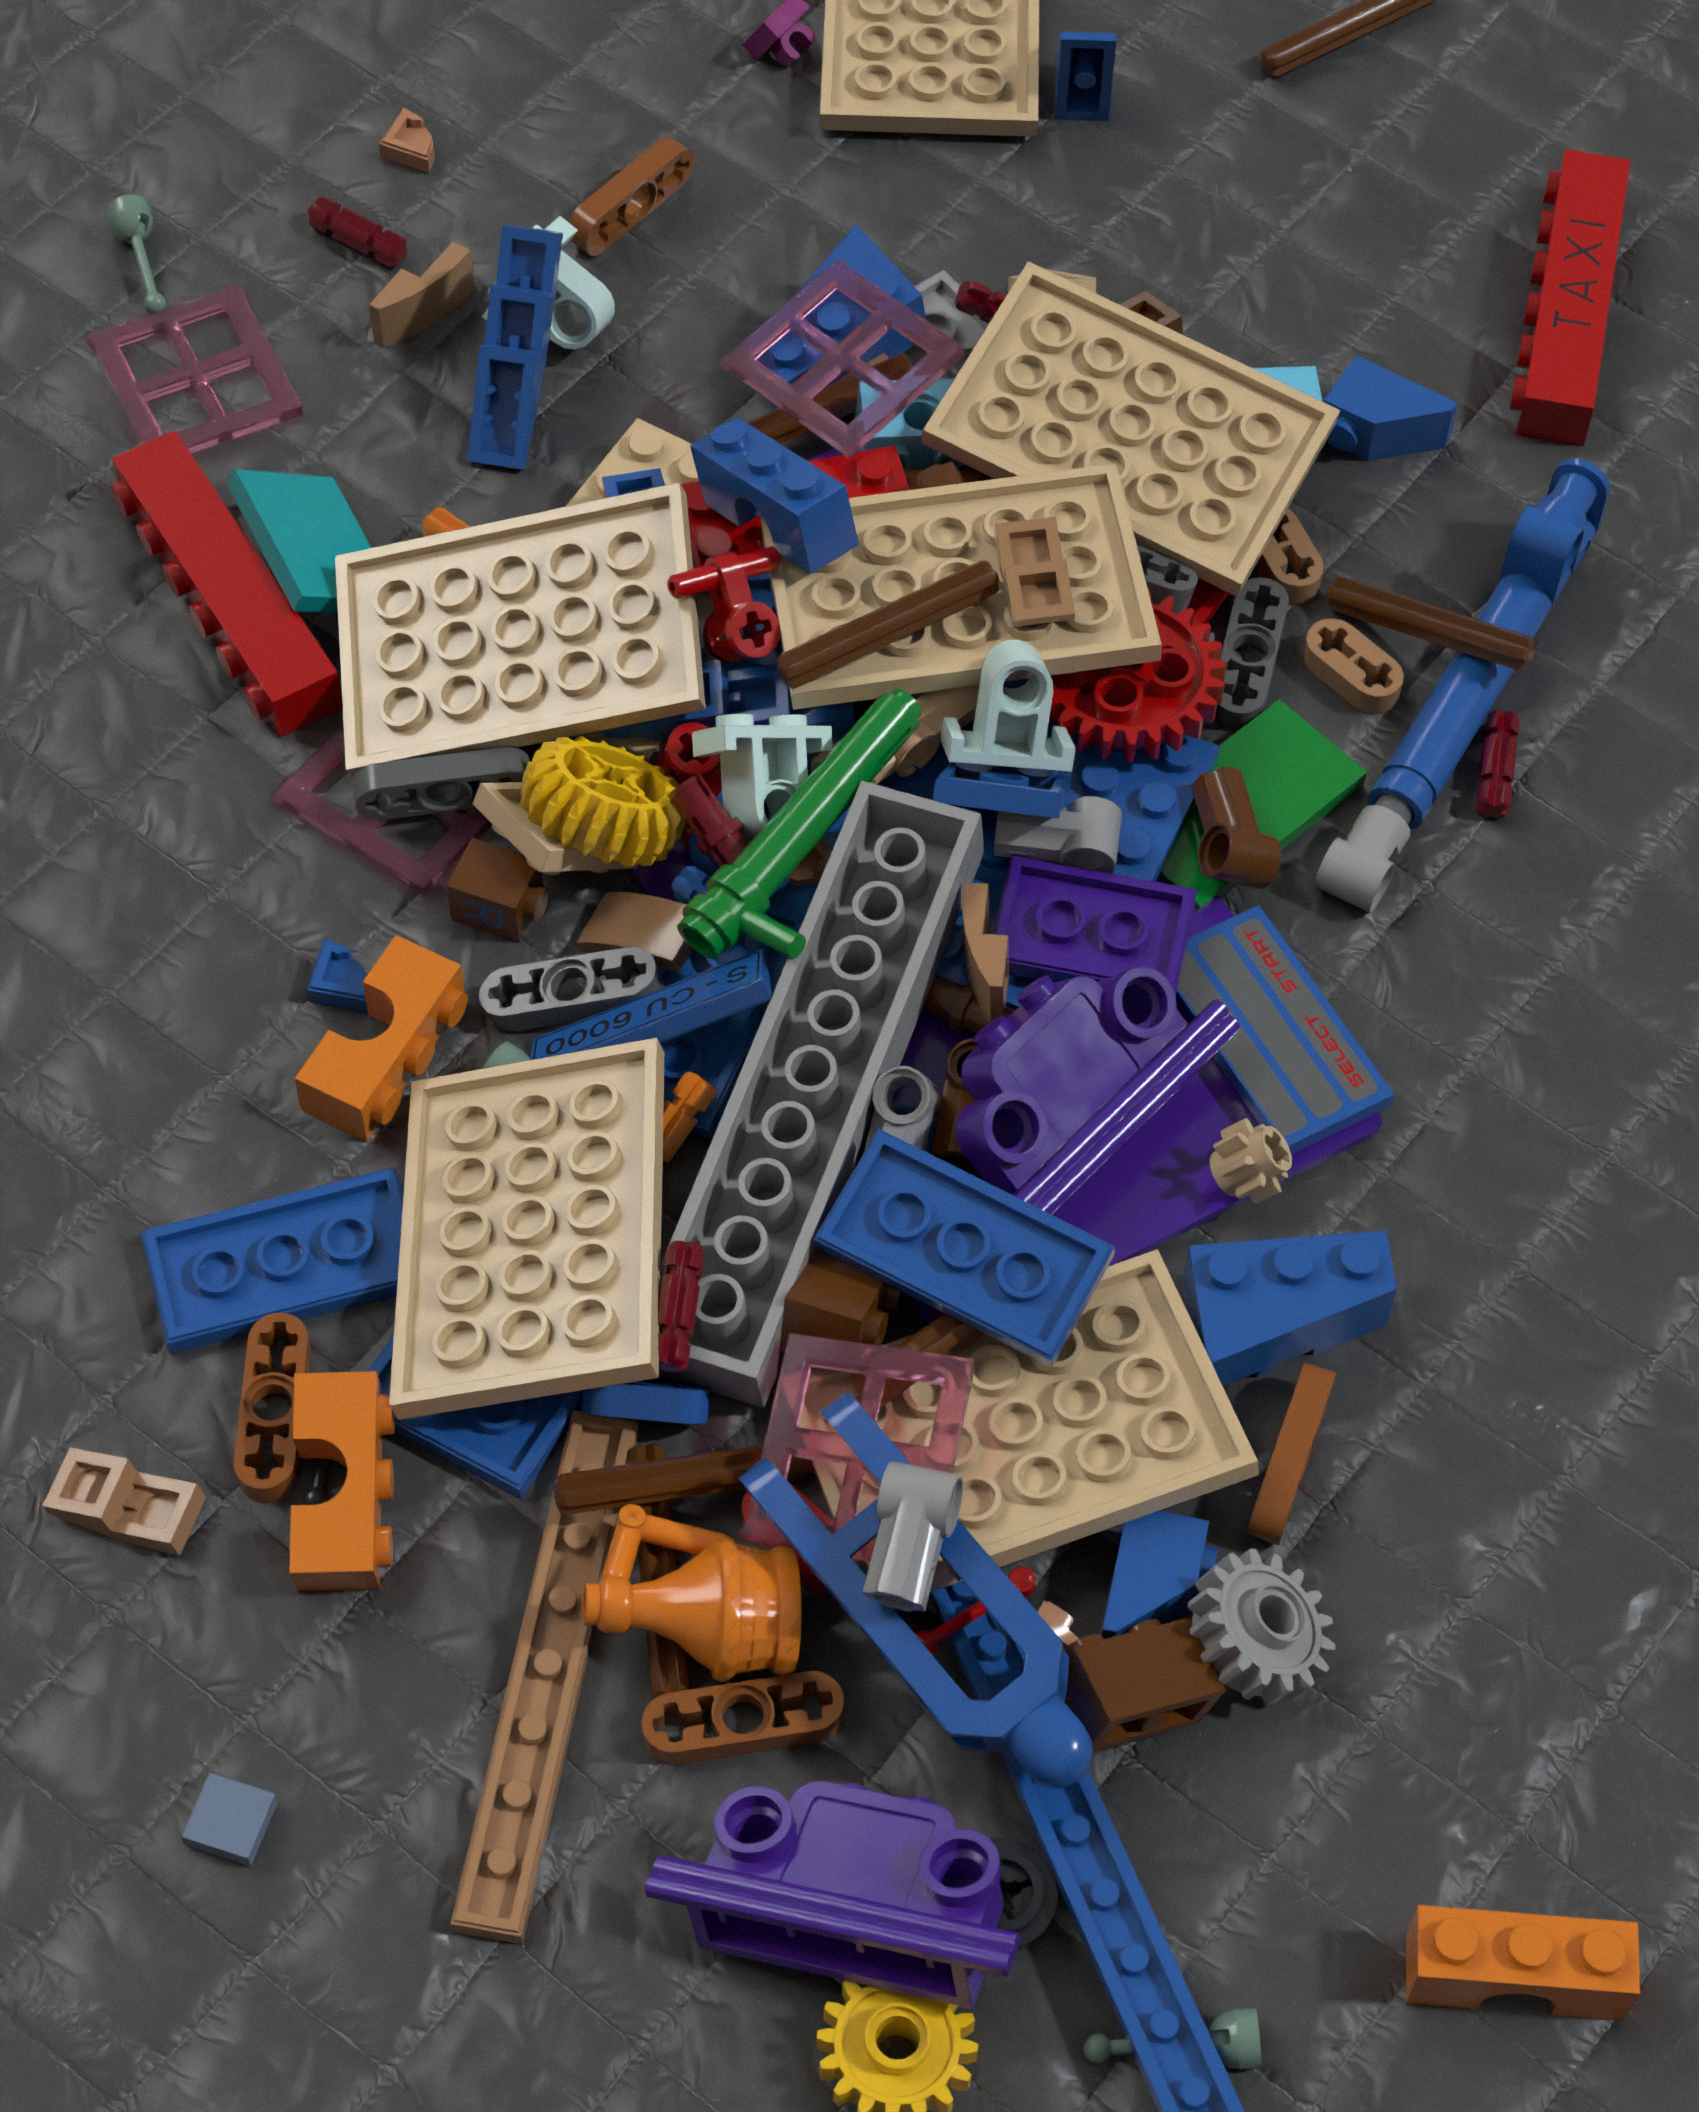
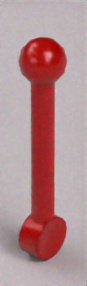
(1021, 1577)

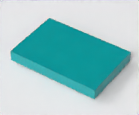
(300, 530)

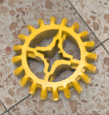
(602, 801)

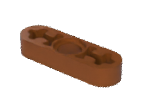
(631, 195)
(258, 1382)
(1291, 1453)
(689, 1705)

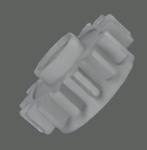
(1260, 1627)

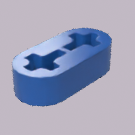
(649, 1401)

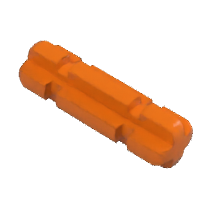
(692, 1095)

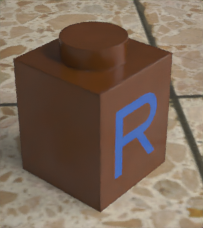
(496, 891)

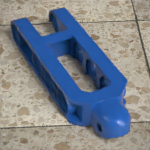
(1024, 1717)

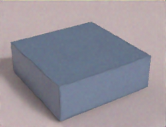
(229, 1819)

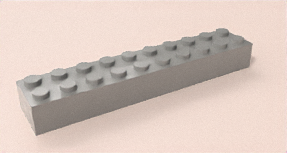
(812, 1070)

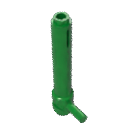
(741, 891)

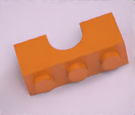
(363, 1081)
(343, 1539)
(1475, 1954)

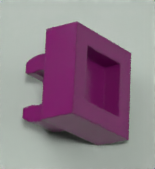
(777, 32)

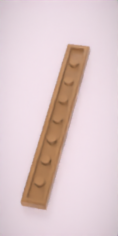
(540, 1699)

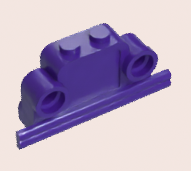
(1077, 1078)
(848, 1890)

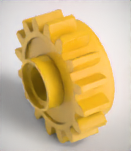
(887, 2083)

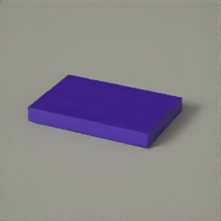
(1091, 922)

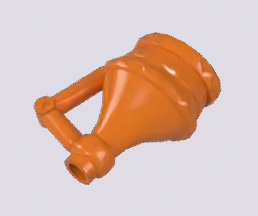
(724, 1606)

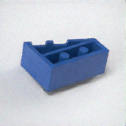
(841, 315)
(1286, 1297)

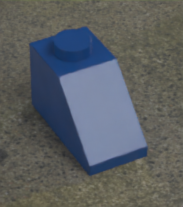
(1084, 75)
(1387, 414)
(1157, 1570)

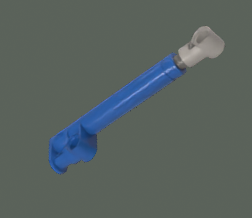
(1535, 570)

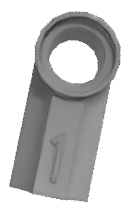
(1081, 837)
(912, 1127)
(914, 1516)

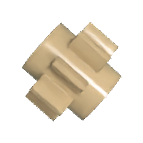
(1250, 1161)

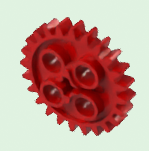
(1147, 700)

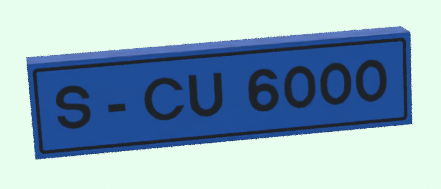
(668, 1010)

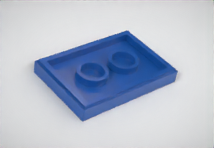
(495, 1441)

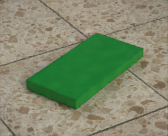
(1291, 783)

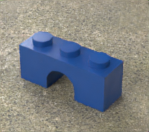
(802, 505)

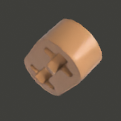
(1302, 556)
(1349, 669)

